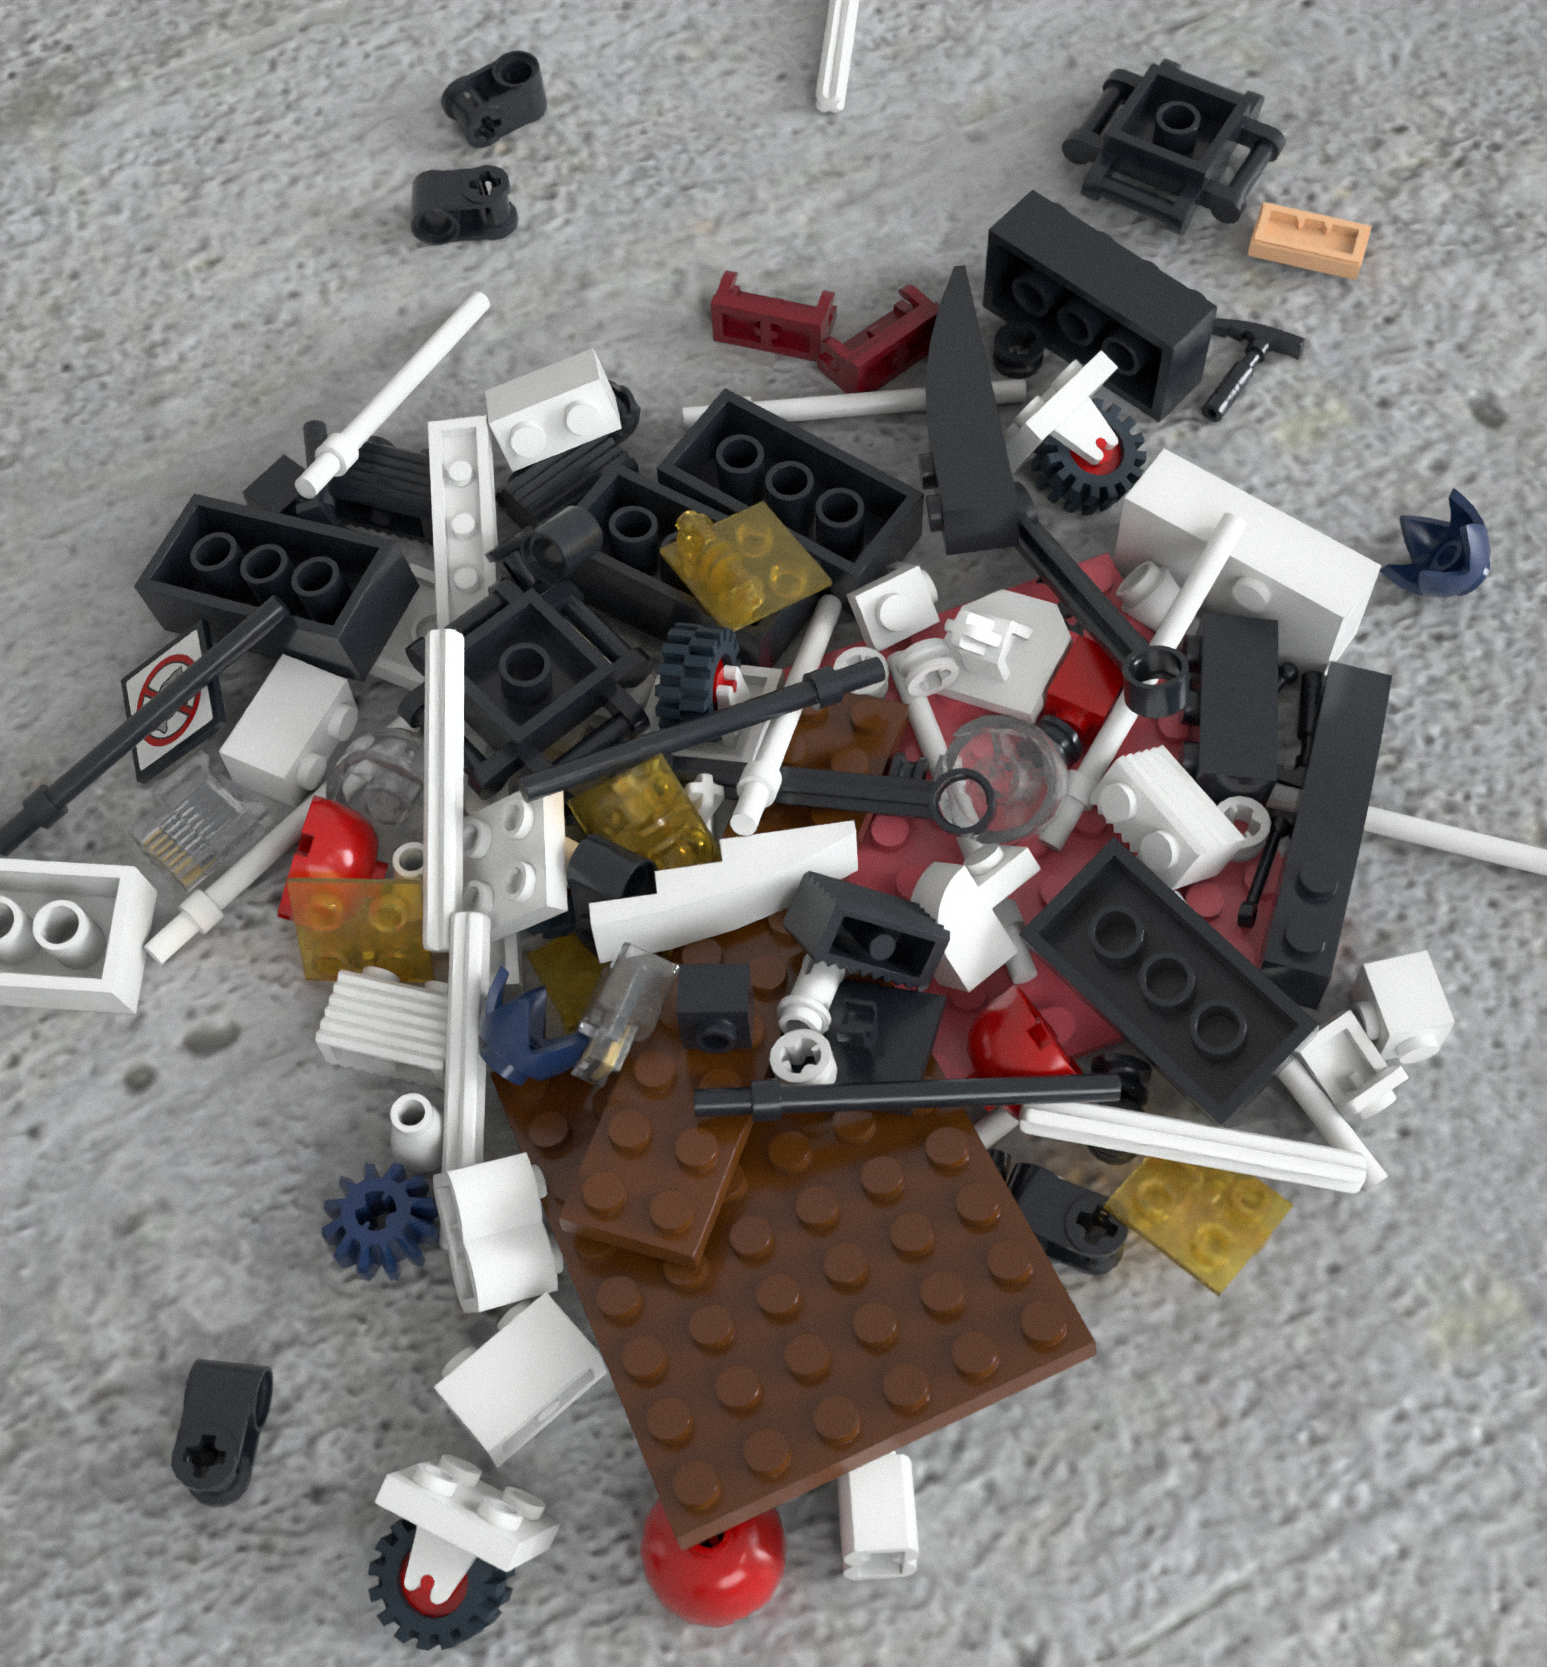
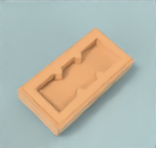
(1309, 240)

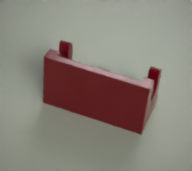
(771, 322)
(882, 348)

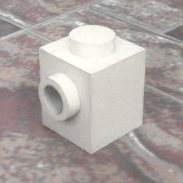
(1402, 1007)

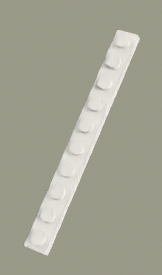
(462, 536)

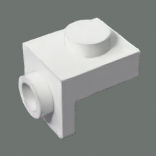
(895, 605)
(1350, 1067)

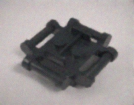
(1175, 138)
(536, 680)

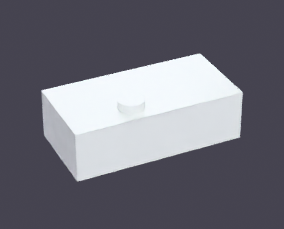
(1273, 571)
(73, 935)

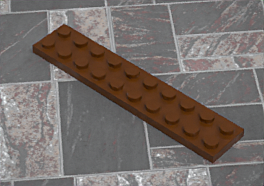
(653, 1166)

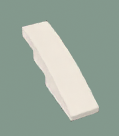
(710, 899)

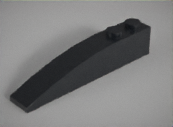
(967, 449)
(1325, 834)

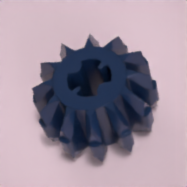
(357, 1218)

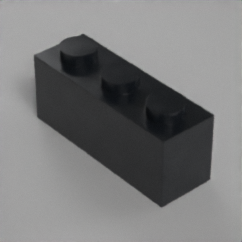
(1232, 707)

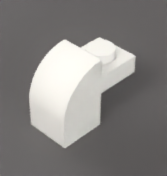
(963, 902)

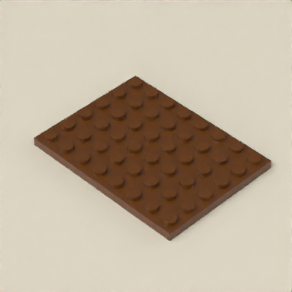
(839, 1310)

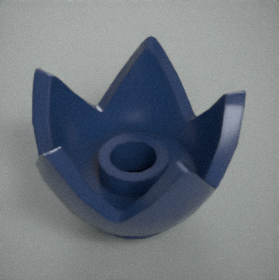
(1444, 554)
(517, 1035)

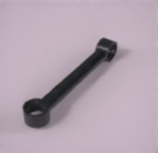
(1104, 621)
(846, 790)

